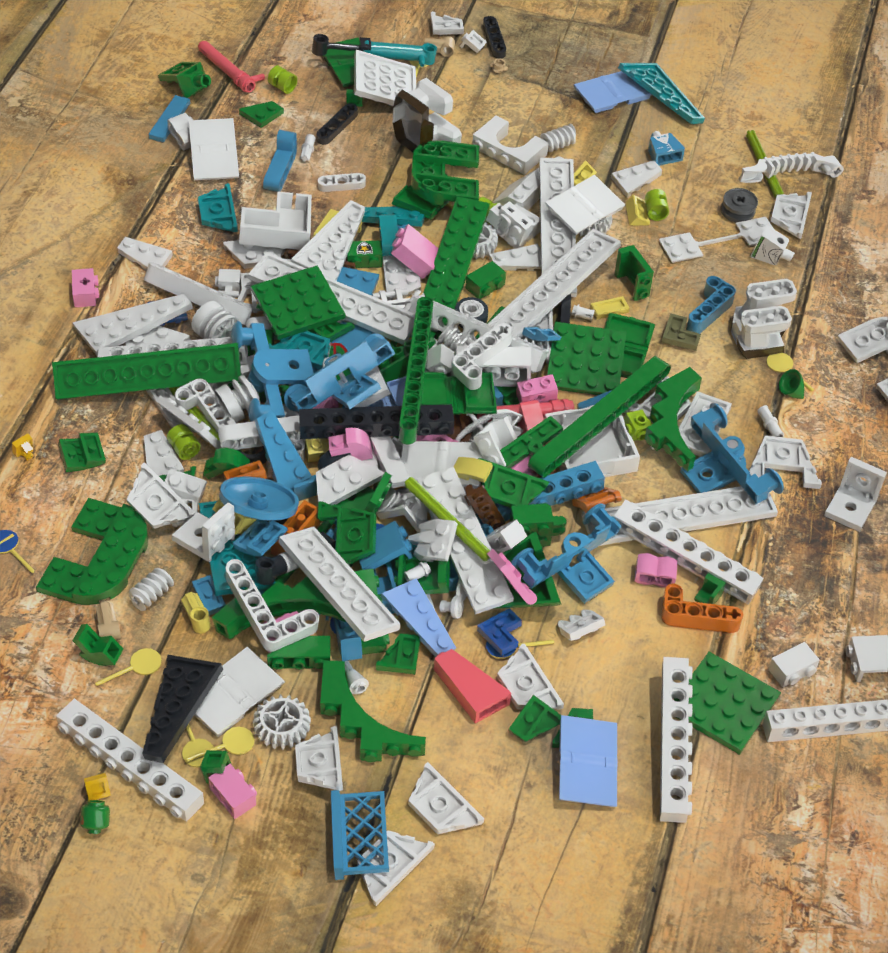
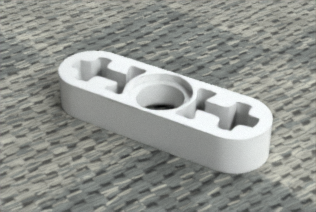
(325, 183)

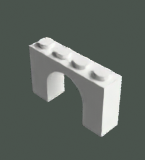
(520, 158)

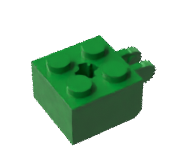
(539, 519)

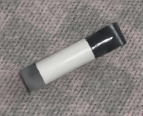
(269, 568)

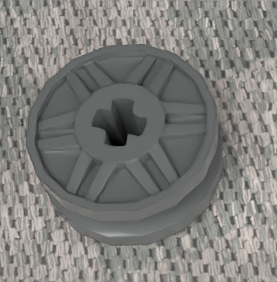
(739, 205)

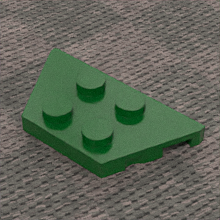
(512, 487)

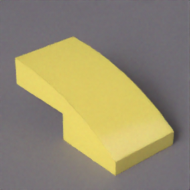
(472, 468)

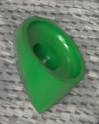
(792, 384)

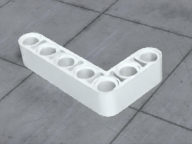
(262, 612)

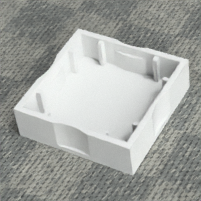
(610, 448)

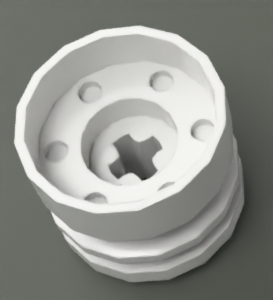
(213, 321)
(237, 399)

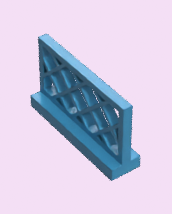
(340, 837)

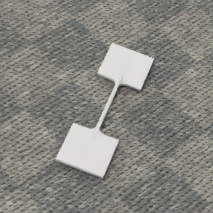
(684, 247)

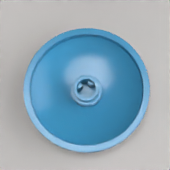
(259, 498)

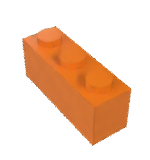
(304, 518)

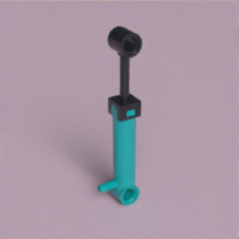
(424, 54)

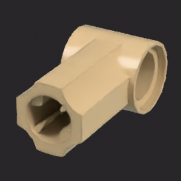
(444, 46)
(107, 620)

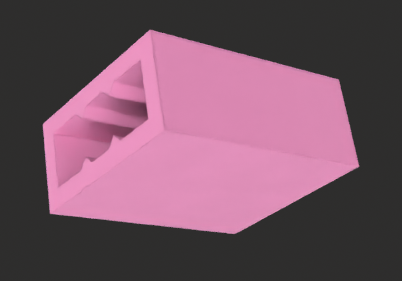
(414, 251)

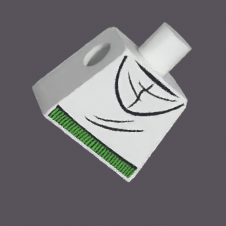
(772, 247)

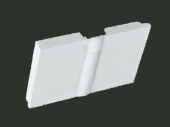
(213, 149)
(585, 204)
(430, 457)
(238, 688)

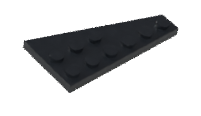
(178, 699)

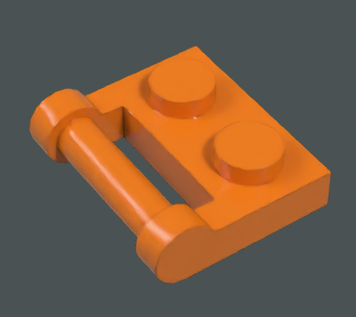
(604, 496)

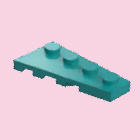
(403, 216)

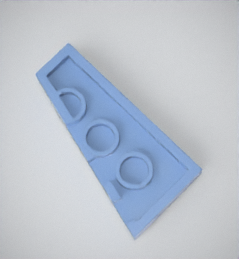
(417, 611)

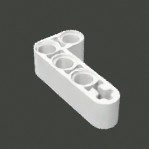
(498, 339)
(202, 398)

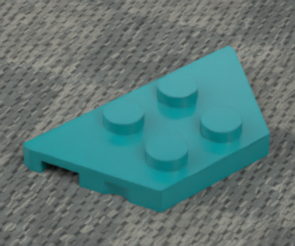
(218, 209)
(317, 346)

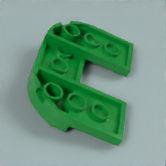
(429, 176)
(123, 540)

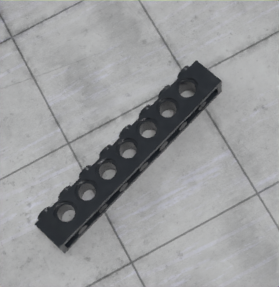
(373, 420)

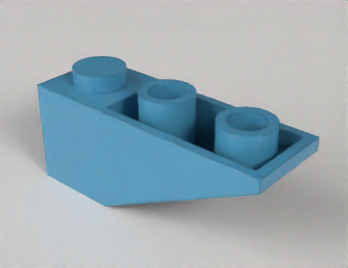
(348, 641)

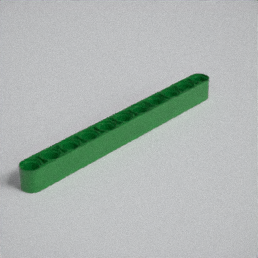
(416, 371)
(598, 417)

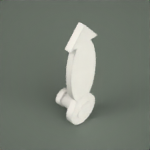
(456, 605)

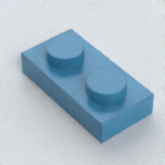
(205, 590)

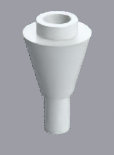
(356, 681)

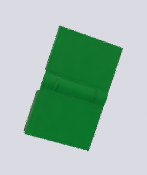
(342, 62)
(411, 201)
(637, 340)
(450, 390)

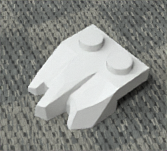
(434, 540)

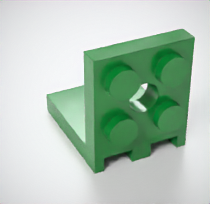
(369, 499)

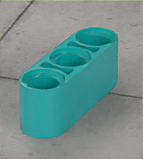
(388, 230)

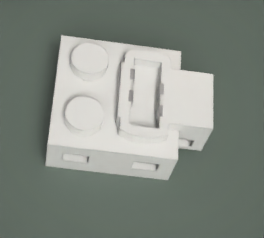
(510, 224)

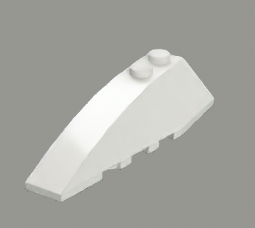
(523, 191)

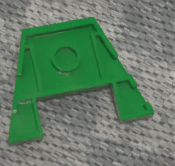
(354, 530)

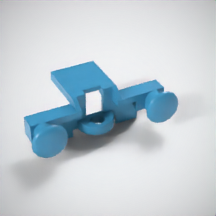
(584, 578)

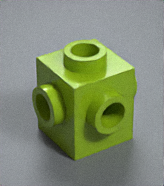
(636, 424)

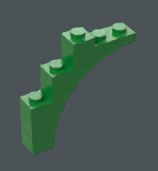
(665, 431)
(280, 601)
(356, 723)

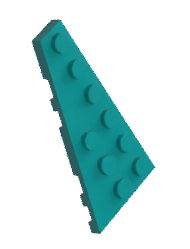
(659, 84)
(219, 560)

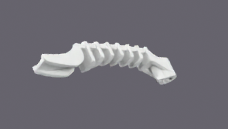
(771, 166)

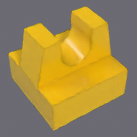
(23, 446)
(97, 786)

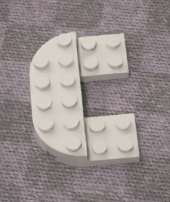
(866, 342)

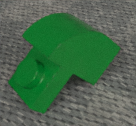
(224, 460)
(96, 649)

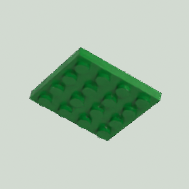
(298, 302)
(586, 358)
(728, 702)

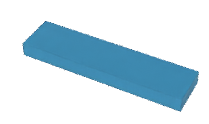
(176, 107)

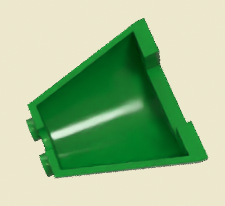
(545, 591)

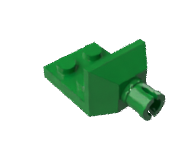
(189, 77)

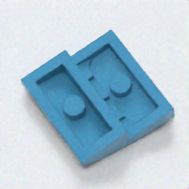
(259, 537)

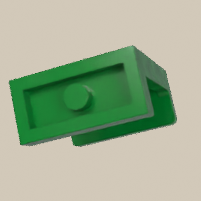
(634, 266)
(437, 580)

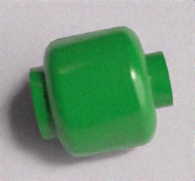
(95, 816)

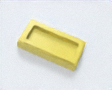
(615, 305)

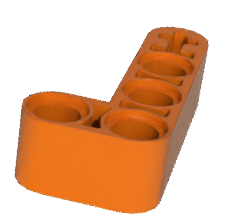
(698, 615)

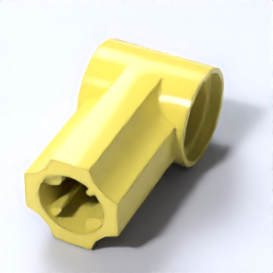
(196, 612)

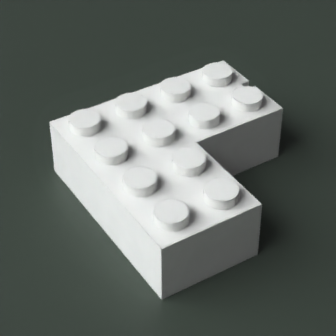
(278, 227)

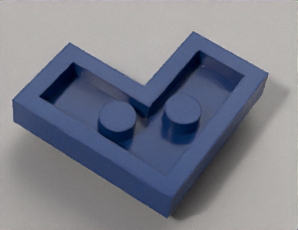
(497, 631)

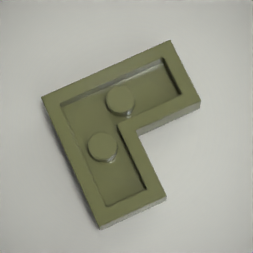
(677, 336)

